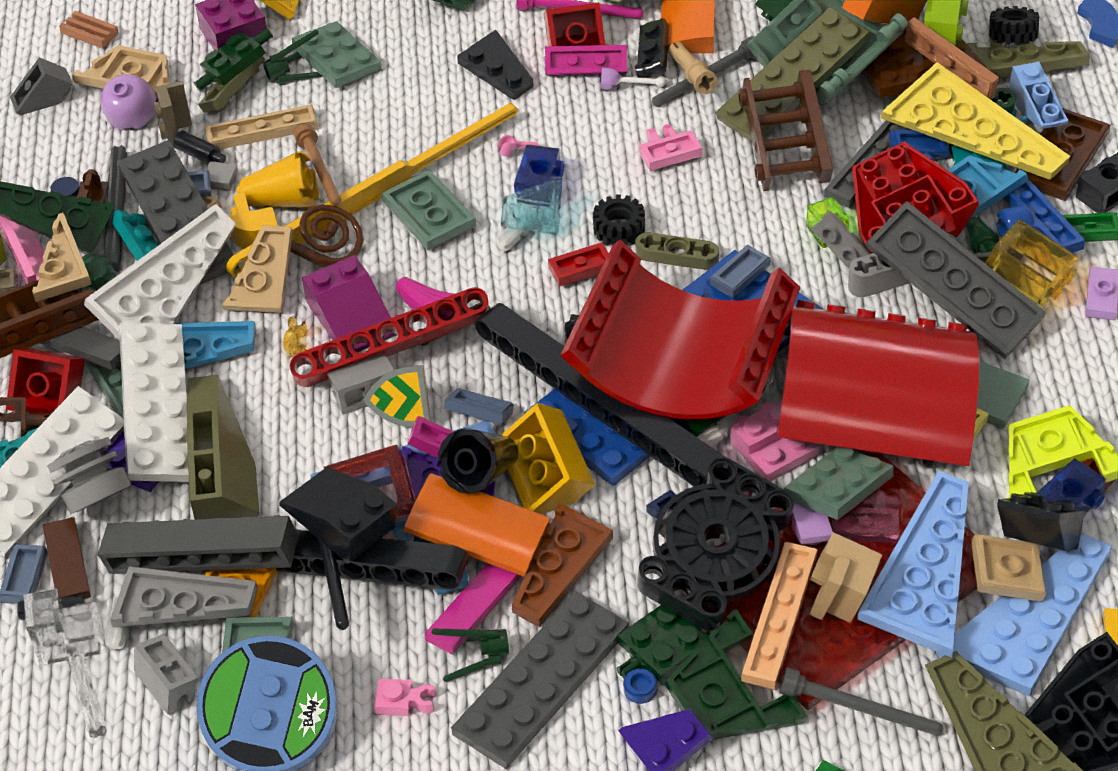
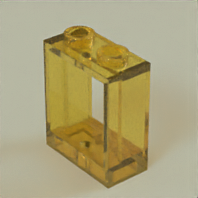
(1041, 251)

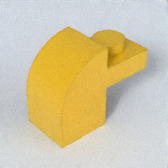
(248, 222)

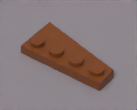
(565, 555)

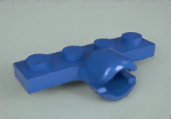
(1038, 212)

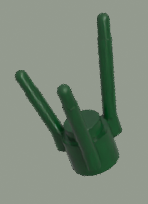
(278, 66)
(492, 643)

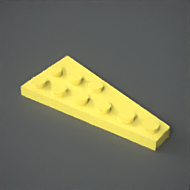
(961, 115)

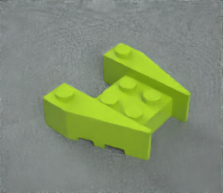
(945, 18)

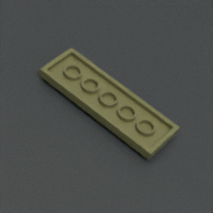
(820, 47)

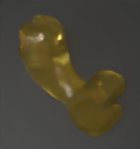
(294, 332)

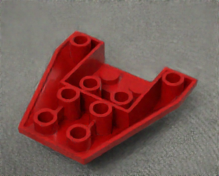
(908, 175)

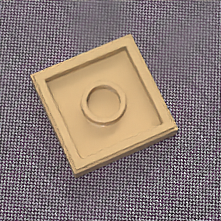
(1008, 567)

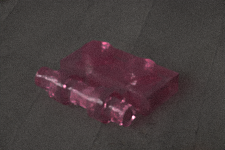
(872, 521)

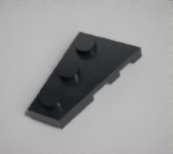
(496, 65)

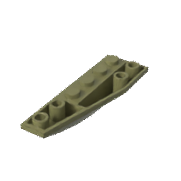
(218, 455)

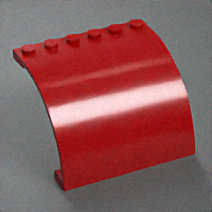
(675, 348)
(880, 384)

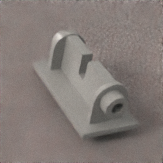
(839, 239)

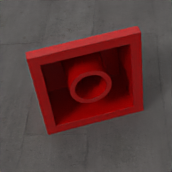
(574, 25)
(43, 378)

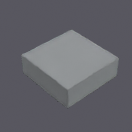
(222, 175)

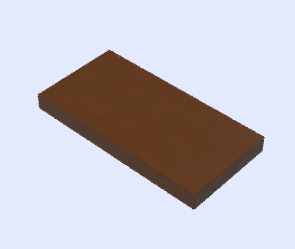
(1078, 139)

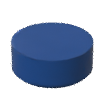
(640, 686)

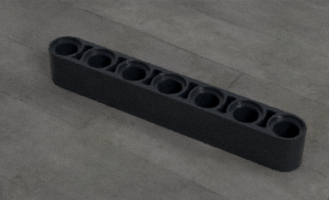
(387, 562)

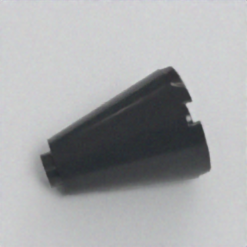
(475, 458)

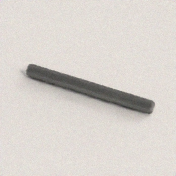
(116, 195)

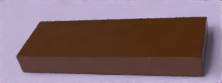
(66, 558)

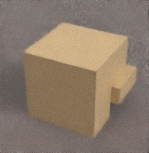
(845, 576)

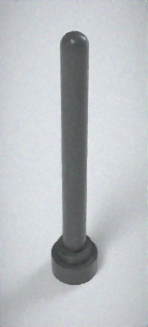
(742, 53)
(795, 684)

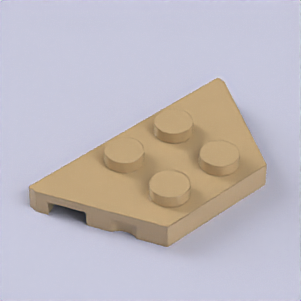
(125, 60)

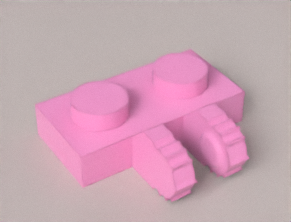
(669, 150)

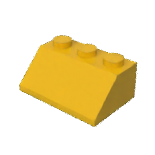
(548, 460)

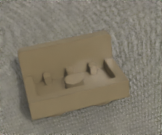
(173, 109)

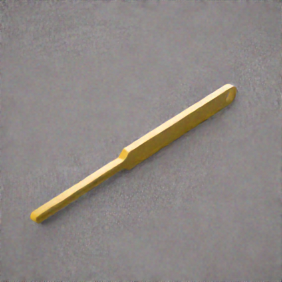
(397, 173)

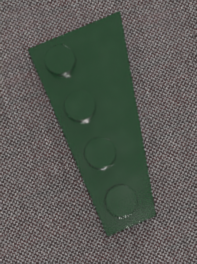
(40, 209)

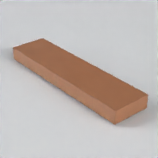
(952, 58)

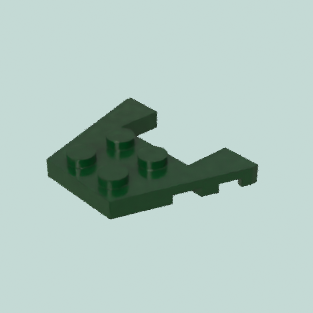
(715, 692)

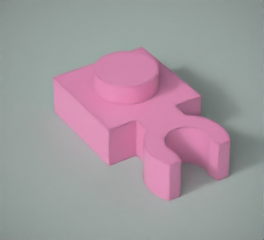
(398, 696)

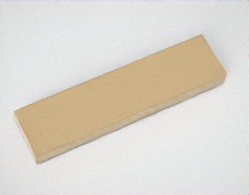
(260, 127)

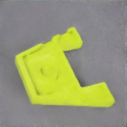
(1053, 442)

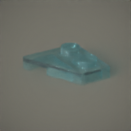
(534, 208)

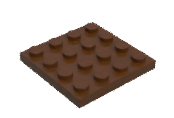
(901, 66)

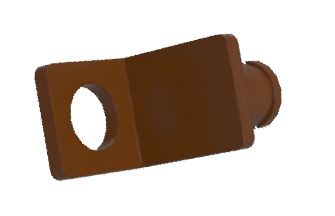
(28, 420)

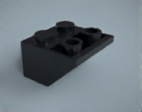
(1040, 521)

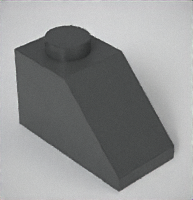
(41, 87)

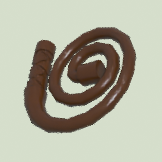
(330, 231)

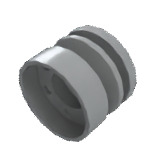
(89, 475)

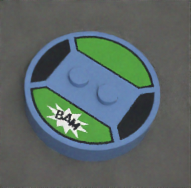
(267, 705)

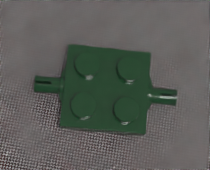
(232, 58)
(659, 643)

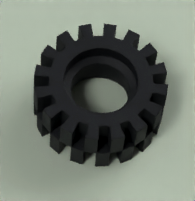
(1014, 25)
(618, 209)

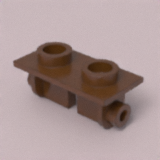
(93, 187)

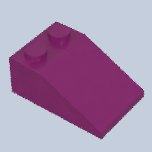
(345, 299)

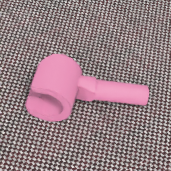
(508, 143)

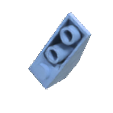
(1036, 96)

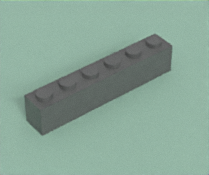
(199, 544)

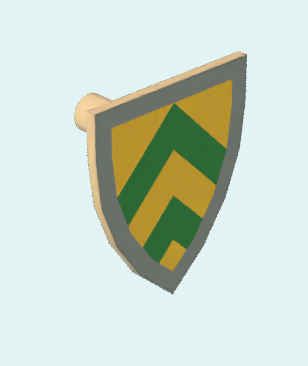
(400, 396)

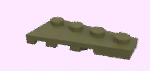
(1051, 56)

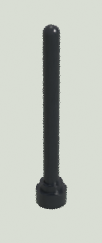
(334, 587)

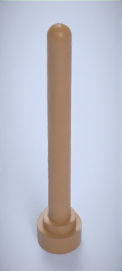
(306, 138)

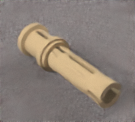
(695, 71)

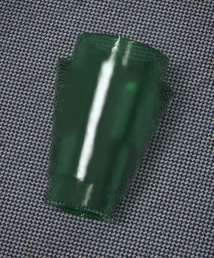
(981, 235)

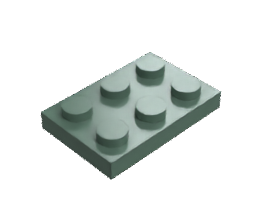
(338, 55)
(428, 209)
(839, 482)

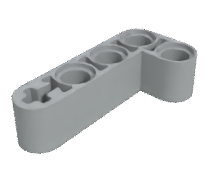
(872, 275)

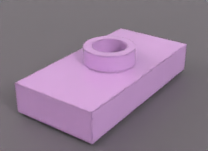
(1102, 293)

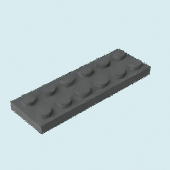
(168, 196)
(956, 279)
(539, 680)

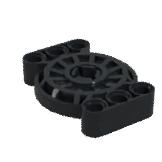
(709, 572)

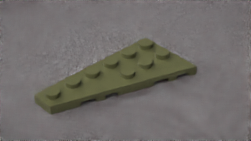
(988, 725)

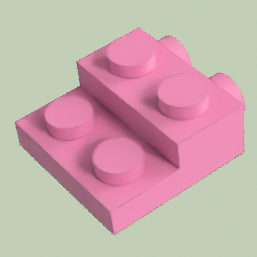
(758, 443)

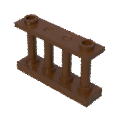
(808, 113)
(32, 322)

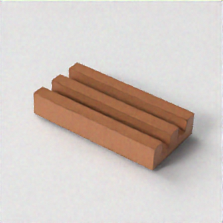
(91, 26)

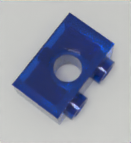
(538, 166)
(1076, 484)

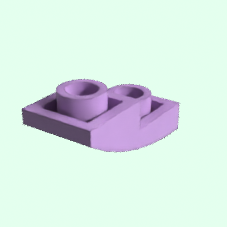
(810, 525)

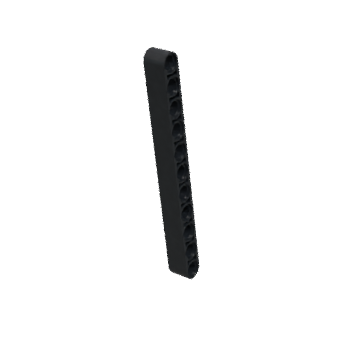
(651, 433)

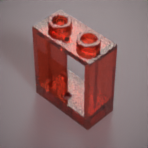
(389, 456)

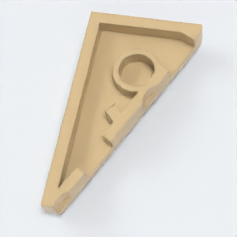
(62, 265)

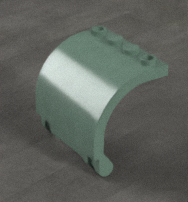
(801, 15)

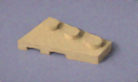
(264, 275)

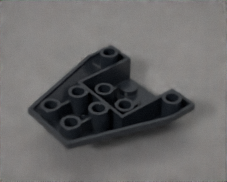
(1082, 707)

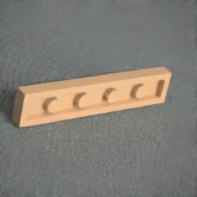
(779, 615)

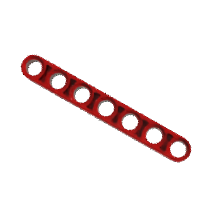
(400, 325)

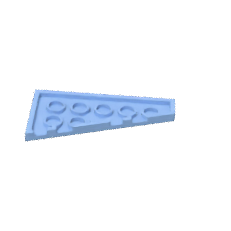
(922, 576)
(1019, 636)

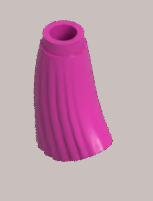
(418, 295)

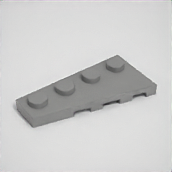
(172, 596)

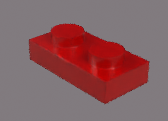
(578, 264)

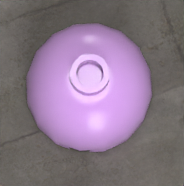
(128, 101)

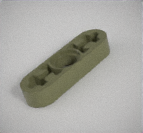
(697, 246)

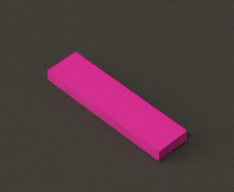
(472, 605)

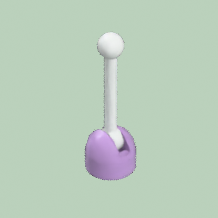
(610, 79)

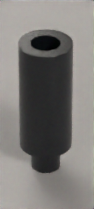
(198, 148)

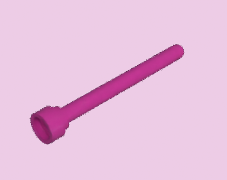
(606, 9)

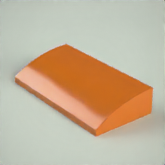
(690, 24)
(478, 524)

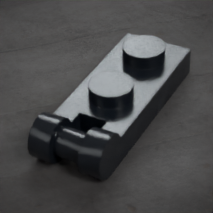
(652, 48)

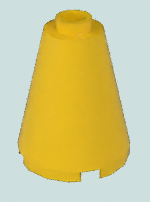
(282, 184)

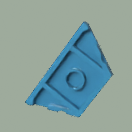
(987, 180)

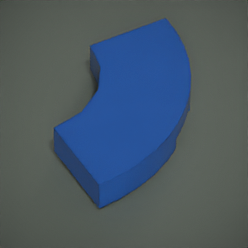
(1102, 19)

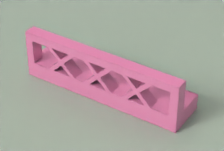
(24, 248)

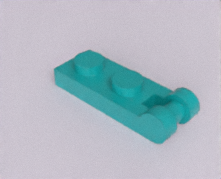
(134, 232)

